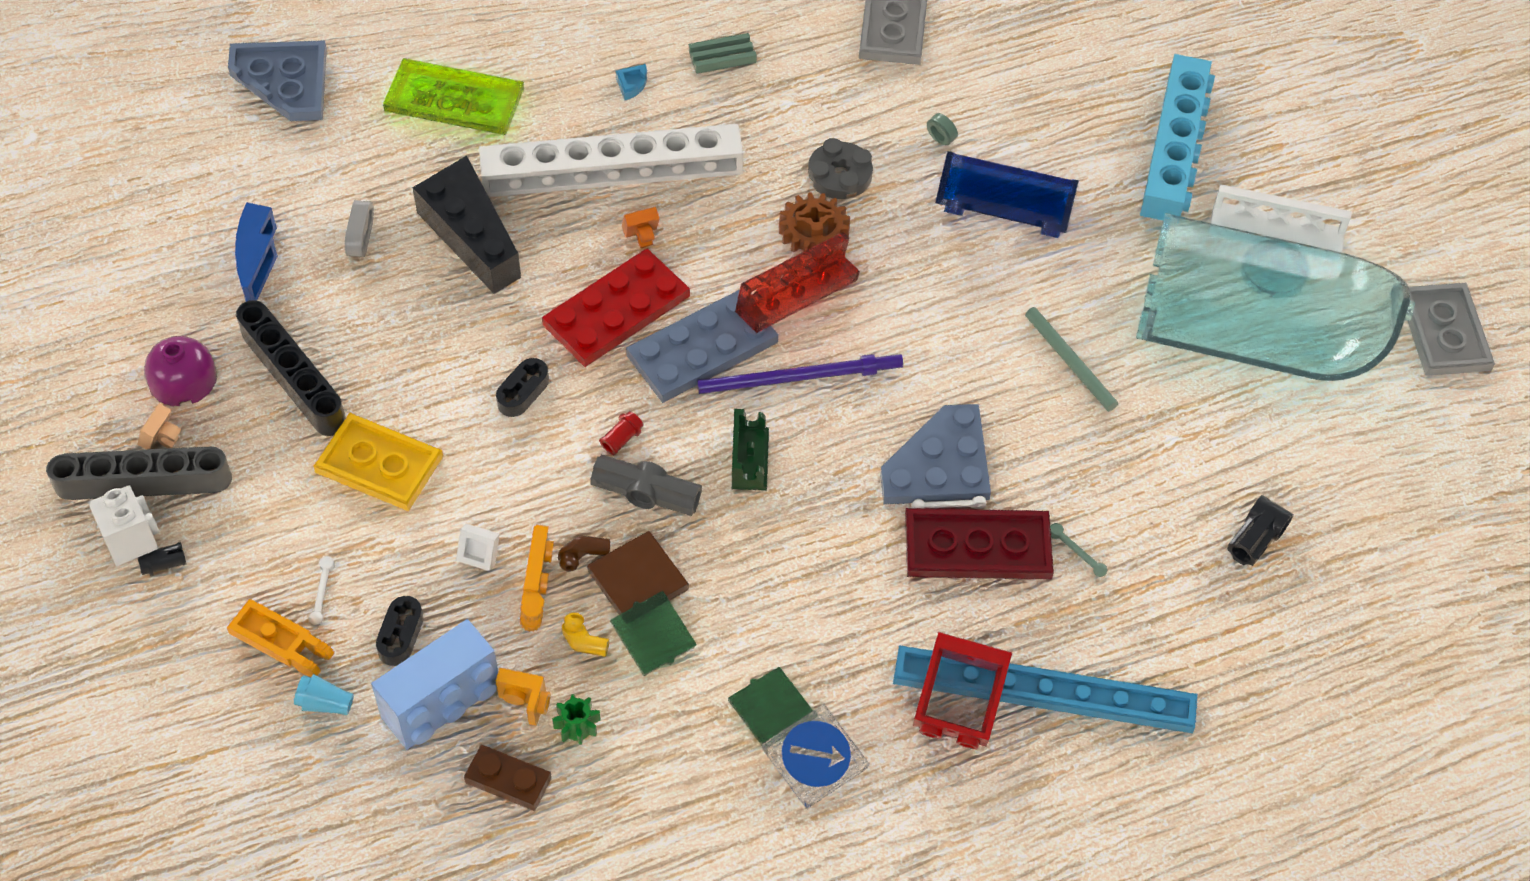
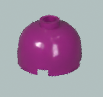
(179, 370)

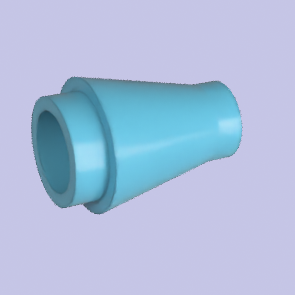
(321, 696)

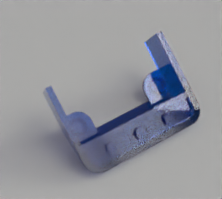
(1007, 193)

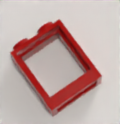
(972, 654)

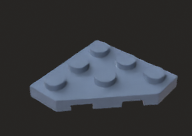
(283, 75)
(940, 460)

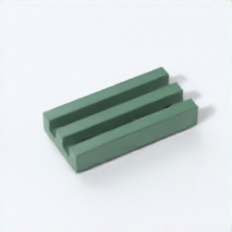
(722, 49)

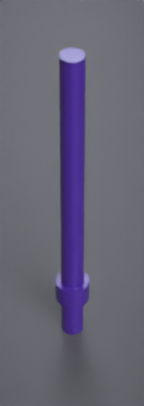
(866, 365)

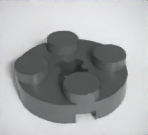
(840, 154)

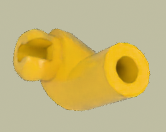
(580, 639)

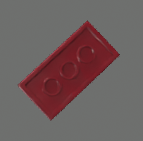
(978, 543)

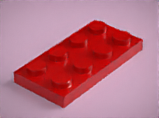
(615, 307)

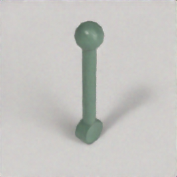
(1057, 533)

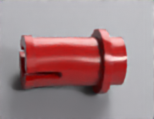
(627, 427)

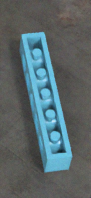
(1176, 138)

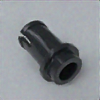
(162, 559)

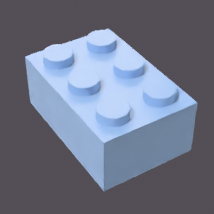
(436, 684)

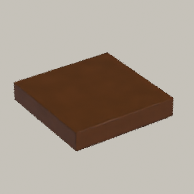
(637, 573)

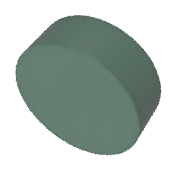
(942, 129)

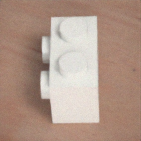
(125, 524)

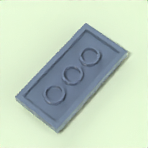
(697, 348)

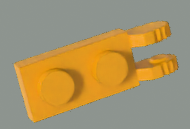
(535, 579)
(278, 637)

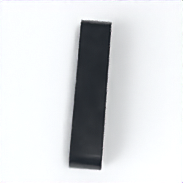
(290, 367)

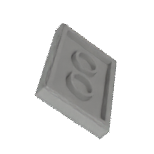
(893, 31)
(1448, 330)

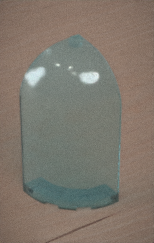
(1271, 301)

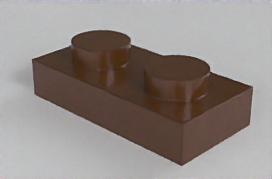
(507, 777)

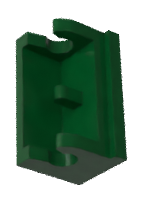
(749, 452)

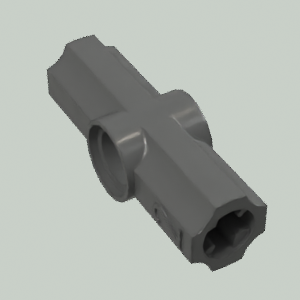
(646, 485)

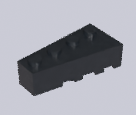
(466, 220)

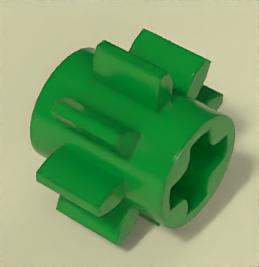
(574, 710)

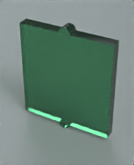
(653, 633)
(769, 705)

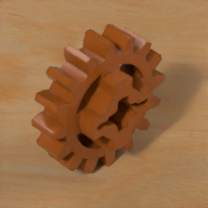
(812, 221)

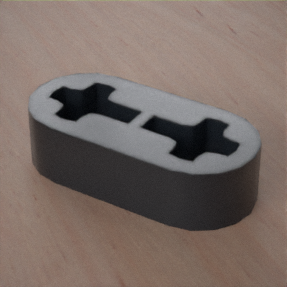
(526, 389)
(392, 628)

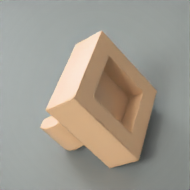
(159, 429)

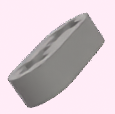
(359, 228)

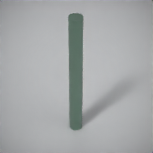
(1071, 359)

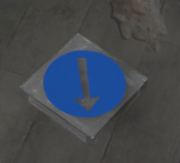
(815, 756)

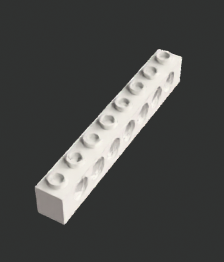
(611, 160)

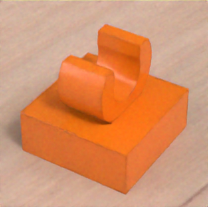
(642, 225)

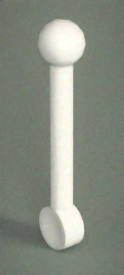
(977, 502)
(326, 565)

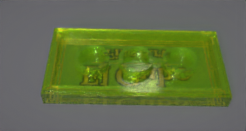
(453, 96)

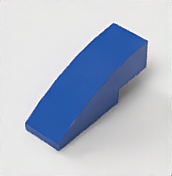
(255, 248)

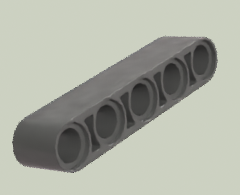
(123, 469)

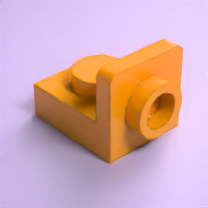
(523, 688)

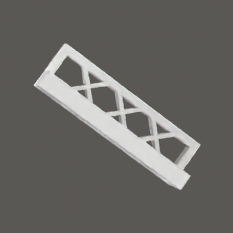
(1279, 222)

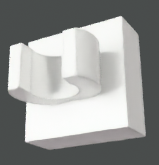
(477, 547)

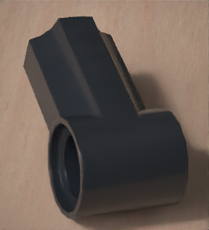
(1261, 526)

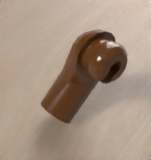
(580, 546)

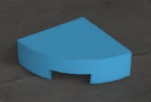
(631, 80)

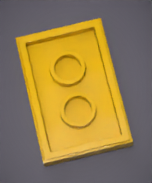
(378, 461)

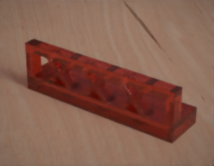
(804, 281)

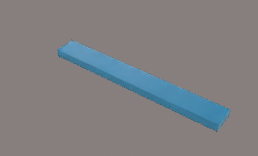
(1055, 691)

